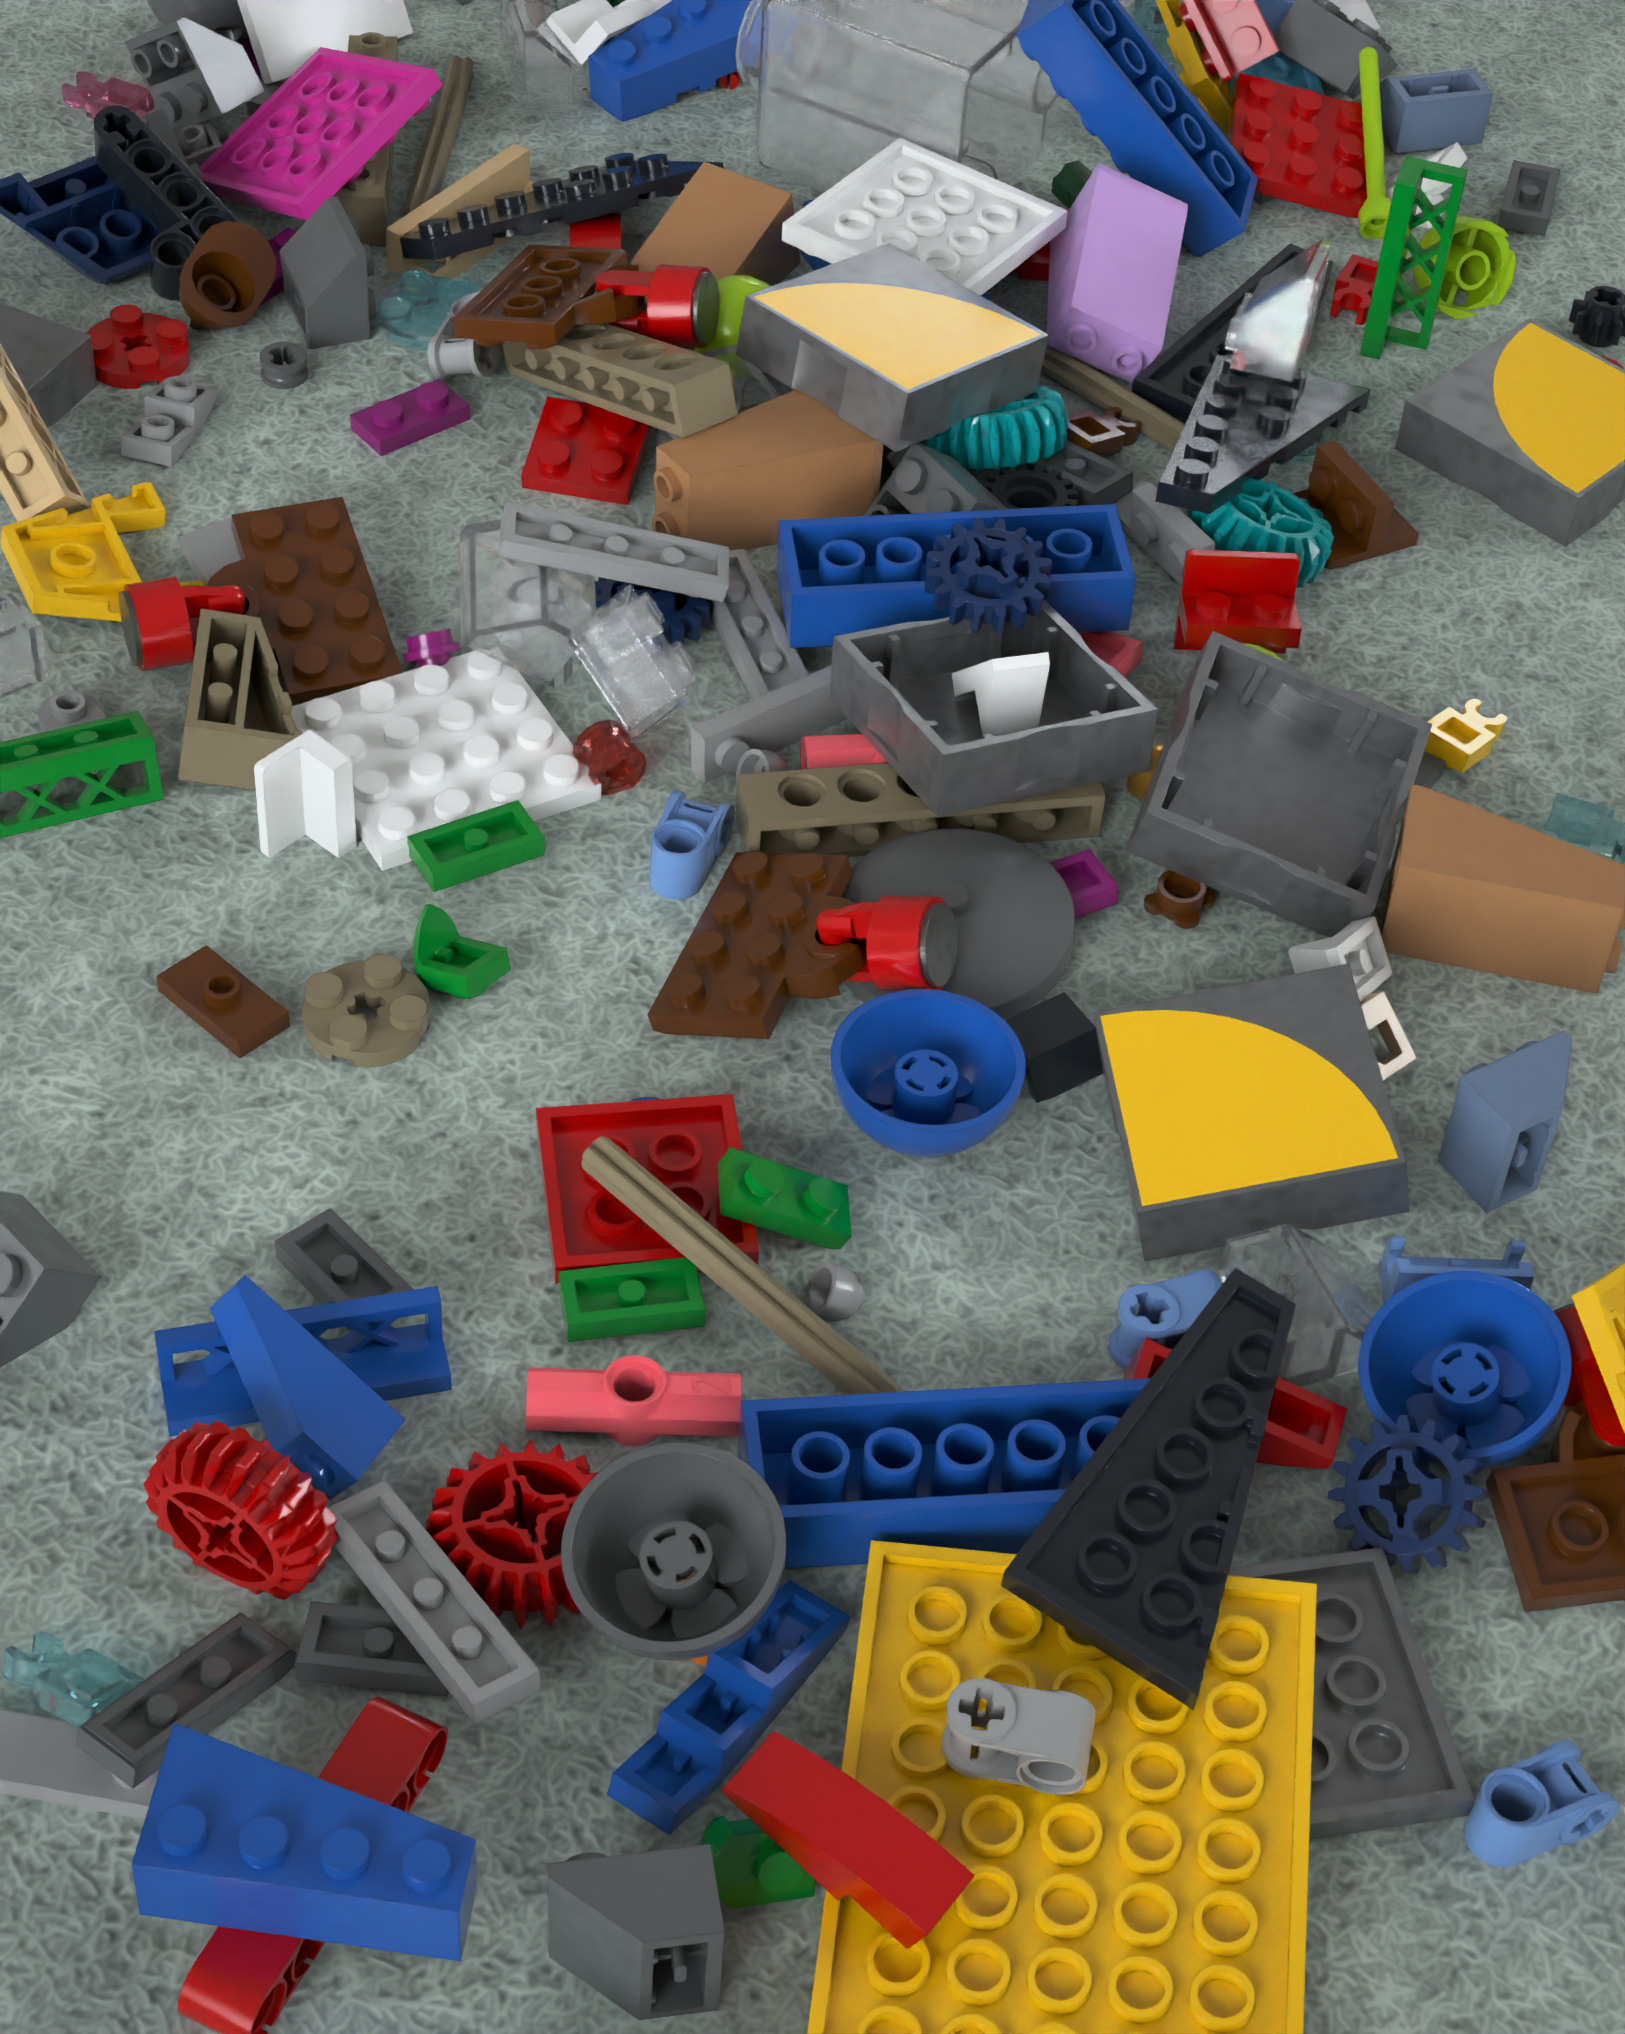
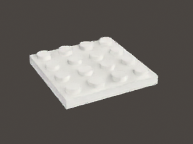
(931, 210)
(446, 748)

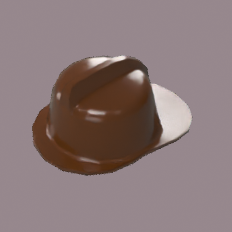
(226, 276)

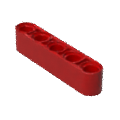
(250, 1975)

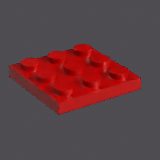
(1300, 144)
(669, 1138)

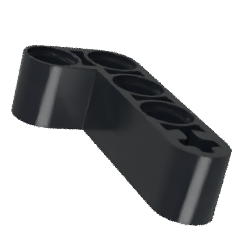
(160, 189)

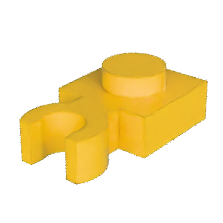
(1463, 737)

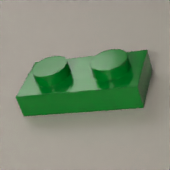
(476, 845)
(784, 1199)
(631, 1299)

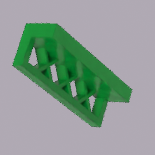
(1393, 260)
(76, 752)

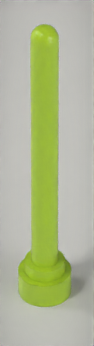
(1375, 210)

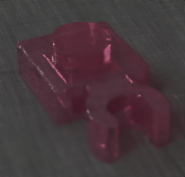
(98, 95)

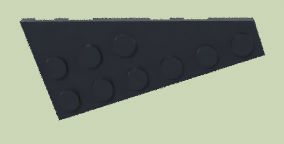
(583, 196)
(1179, 372)
(1244, 427)
(1155, 1514)

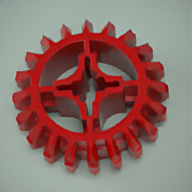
(241, 1509)
(492, 1550)

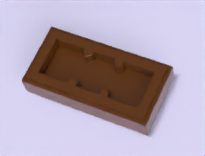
(223, 1001)

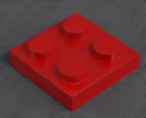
(585, 452)

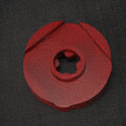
(156, 343)

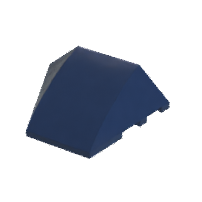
(82, 220)

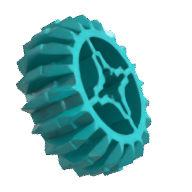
(1008, 435)
(1270, 521)

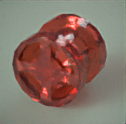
(610, 756)

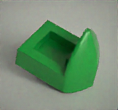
(452, 961)
(752, 1866)

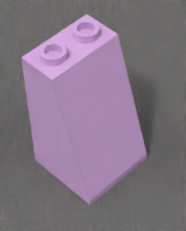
(1114, 273)

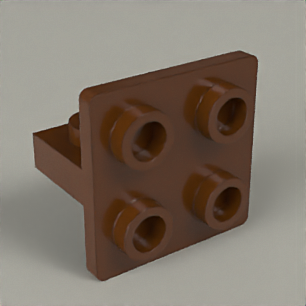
(1356, 509)

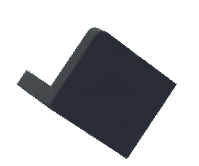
(1057, 1046)

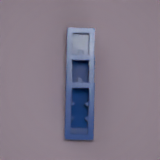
(727, 1708)

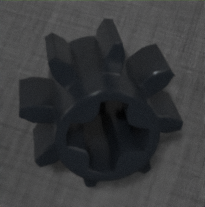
(1599, 317)

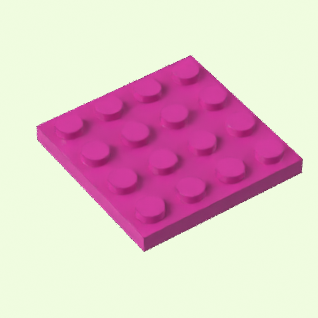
(318, 131)

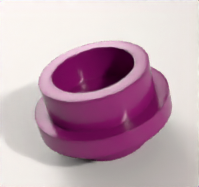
(431, 648)

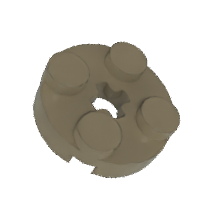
(375, 983)

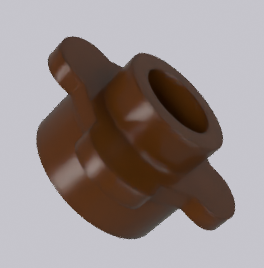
(1179, 899)

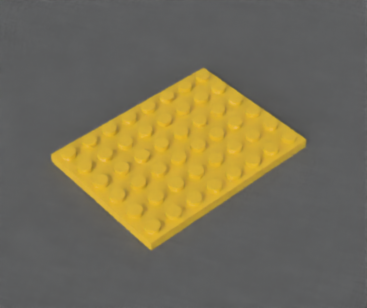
(1114, 1909)

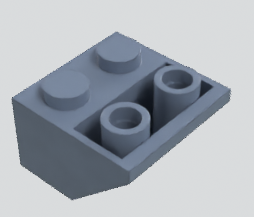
(1434, 110)
(1507, 1121)

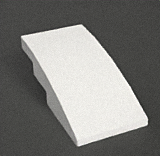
(292, 30)

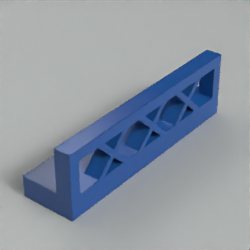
(386, 1358)

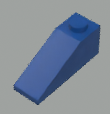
(303, 1391)

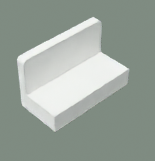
(594, 23)
(306, 792)

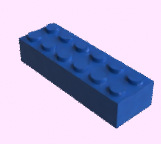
(1141, 113)
(871, 569)
(925, 1463)

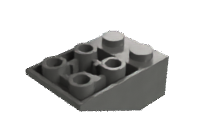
(1329, 44)

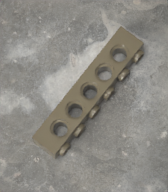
(370, 192)
(631, 377)
(870, 805)

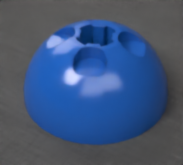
(927, 1071)
(1464, 1337)

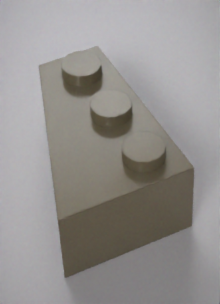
(233, 703)

